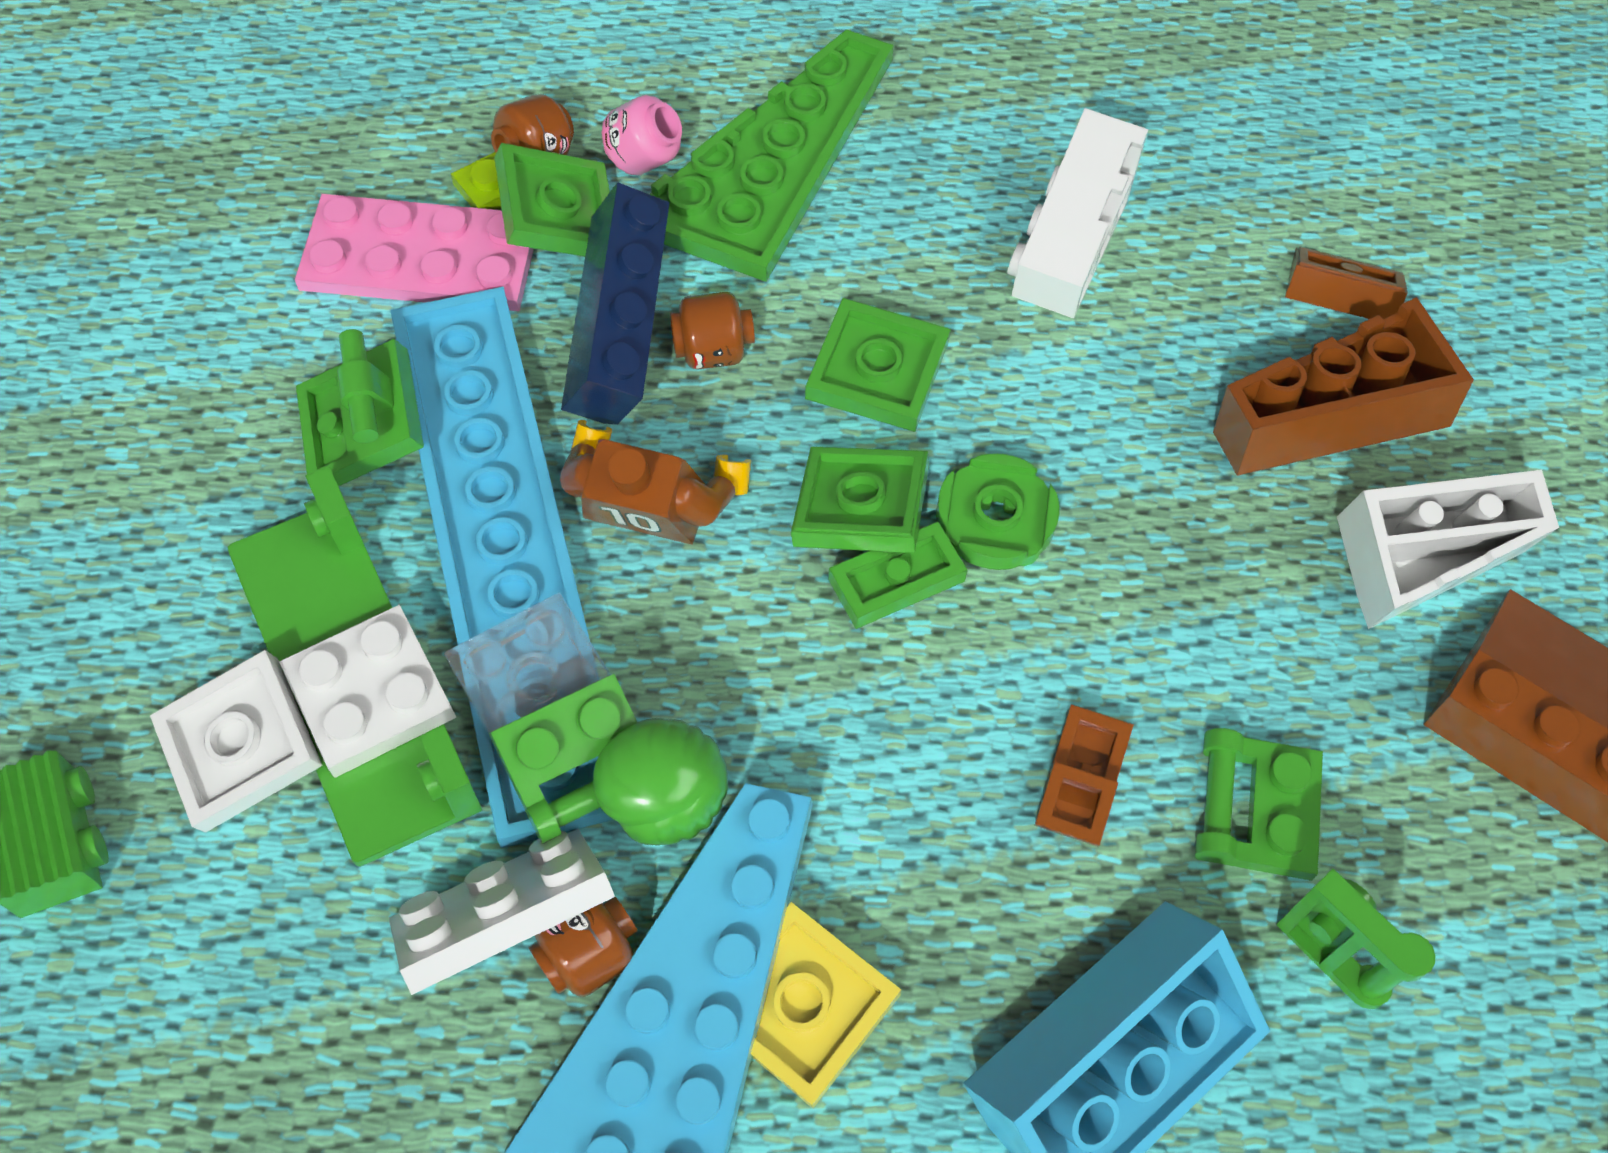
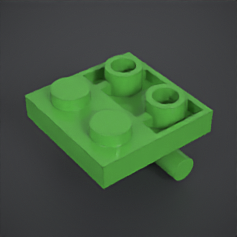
(360, 410)

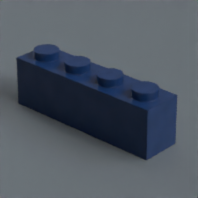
(616, 306)

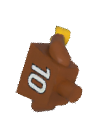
(647, 487)

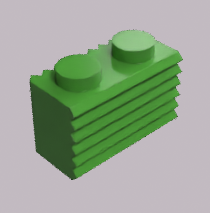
(46, 835)

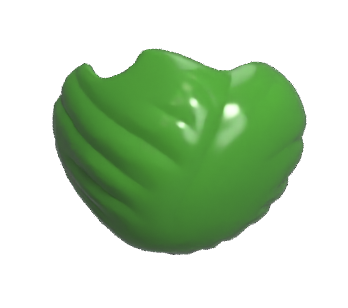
(661, 781)

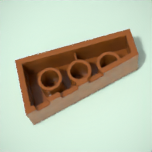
(1346, 394)

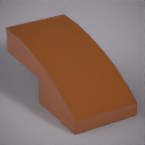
(1084, 775)

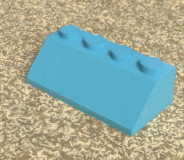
(1124, 1044)

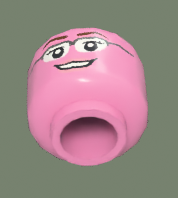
(641, 135)

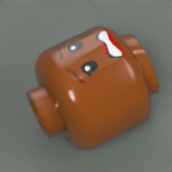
(711, 330)

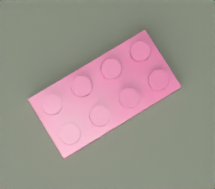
(409, 251)

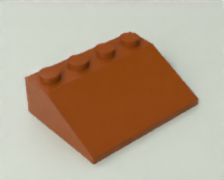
(1535, 709)

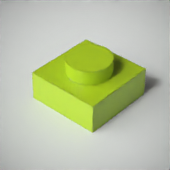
(479, 183)

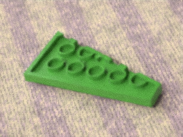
(766, 165)

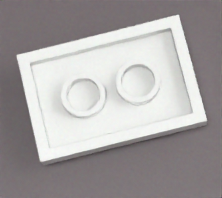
(496, 909)

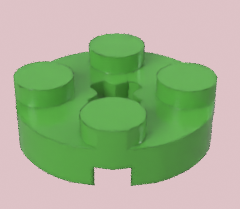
(993, 542)

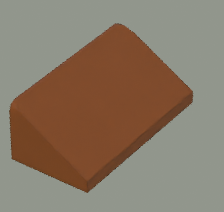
(1345, 284)

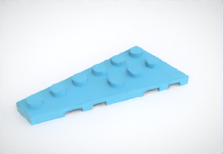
(679, 1025)

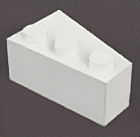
(1078, 214)
(1437, 535)

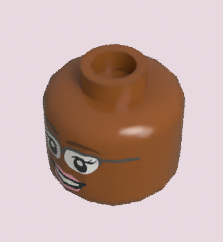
(534, 124)
(586, 948)

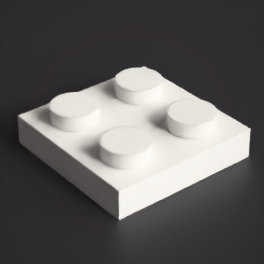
(367, 691)
(235, 741)

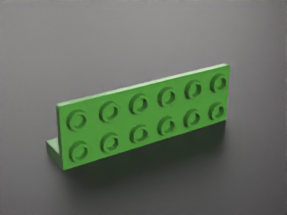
(313, 583)

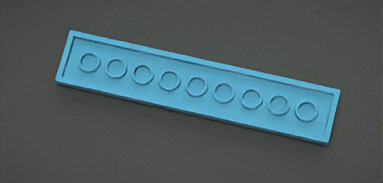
(488, 499)

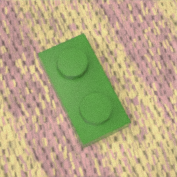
(890, 581)

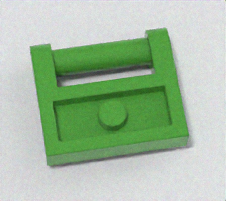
(556, 742)
(1281, 805)
(1340, 920)

